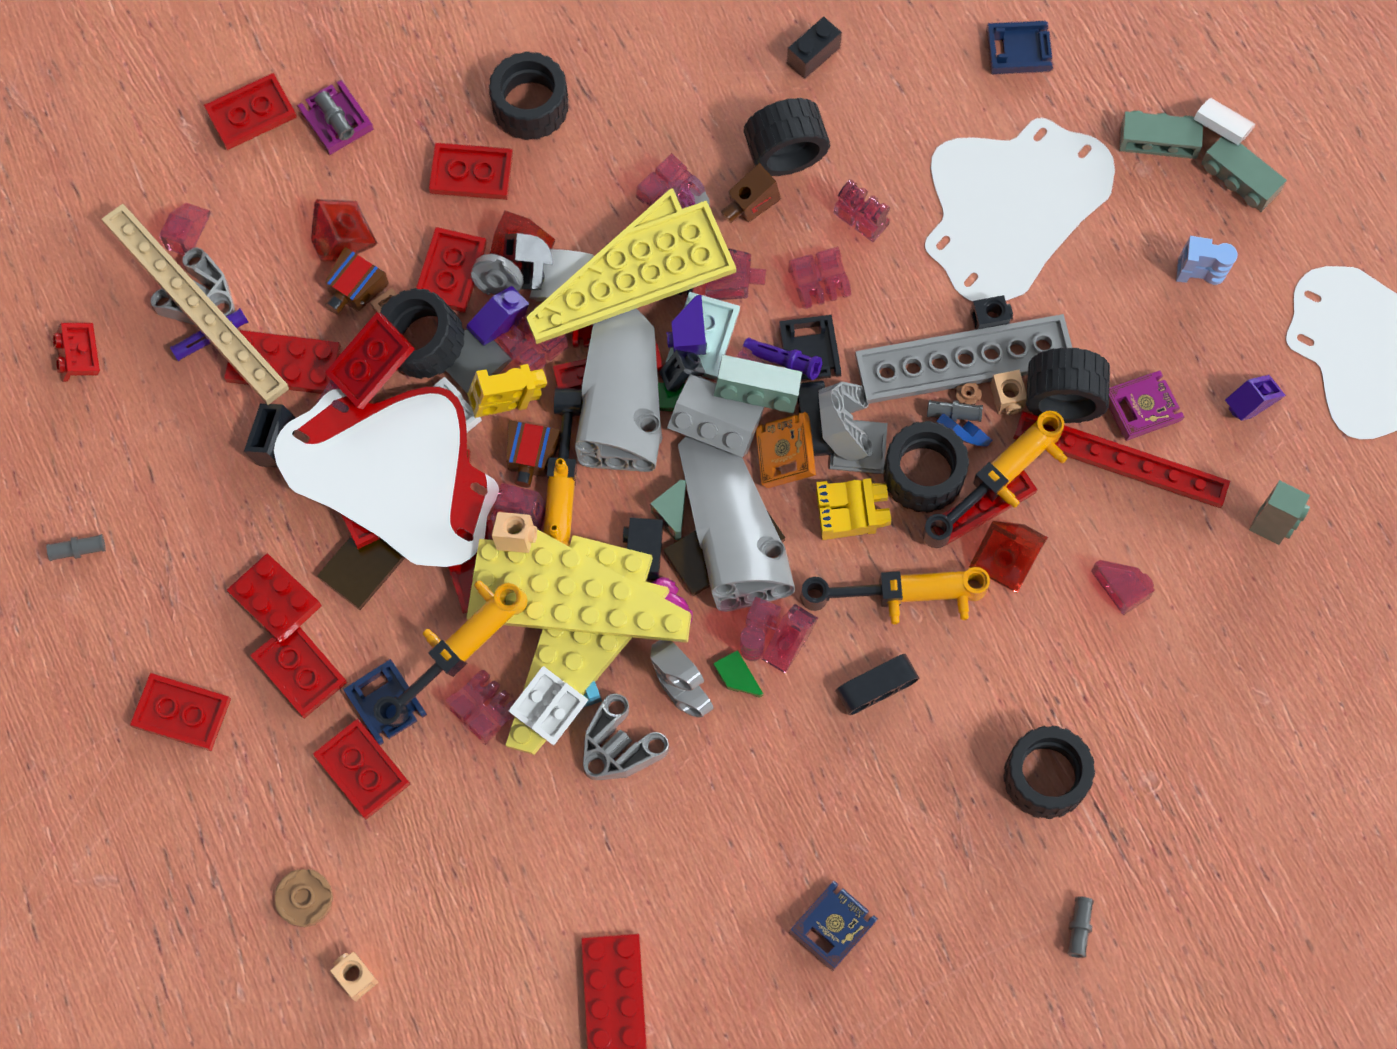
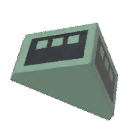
(670, 508)

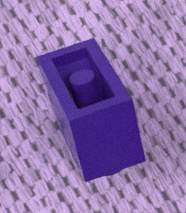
(498, 315)
(689, 329)
(1254, 397)

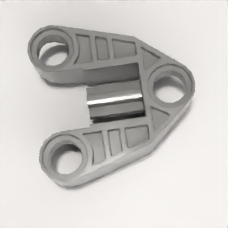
(208, 274)
(838, 431)
(680, 678)
(633, 760)

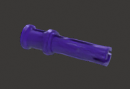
(789, 359)

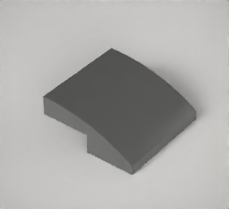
(476, 358)

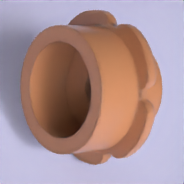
(963, 398)

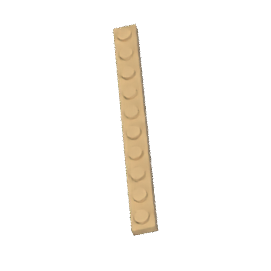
(195, 304)

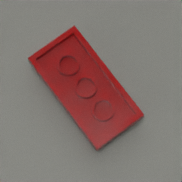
(295, 359)
(614, 992)

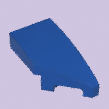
(968, 433)

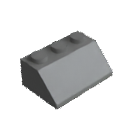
(713, 419)

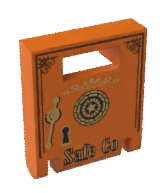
(784, 443)

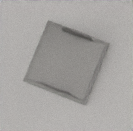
(874, 464)

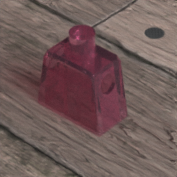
(737, 284)
(520, 501)

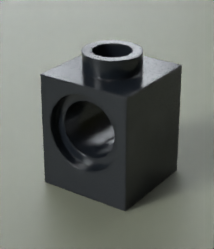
(994, 304)

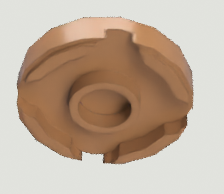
(303, 898)

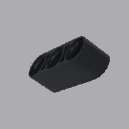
(809, 402)
(877, 684)

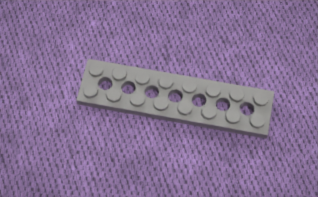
(948, 348)

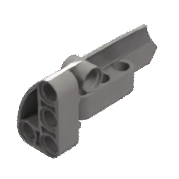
(620, 396)
(733, 528)

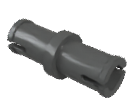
(334, 115)
(955, 410)
(76, 547)
(1080, 927)

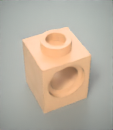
(1011, 382)
(509, 523)
(356, 988)

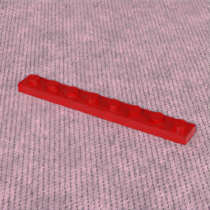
(1135, 463)

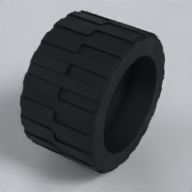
(523, 69)
(787, 136)
(447, 341)
(1069, 383)
(933, 437)
(1069, 746)

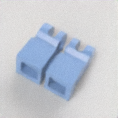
(1205, 260)

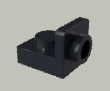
(679, 368)

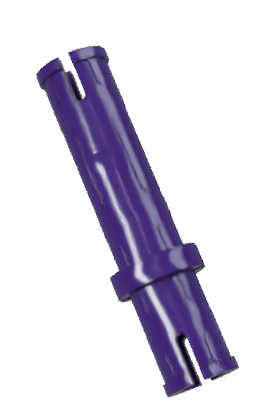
(180, 349)

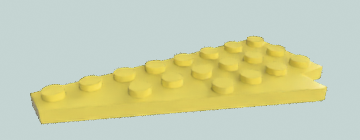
(648, 261)
(575, 593)
(581, 656)

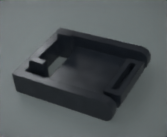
(820, 345)

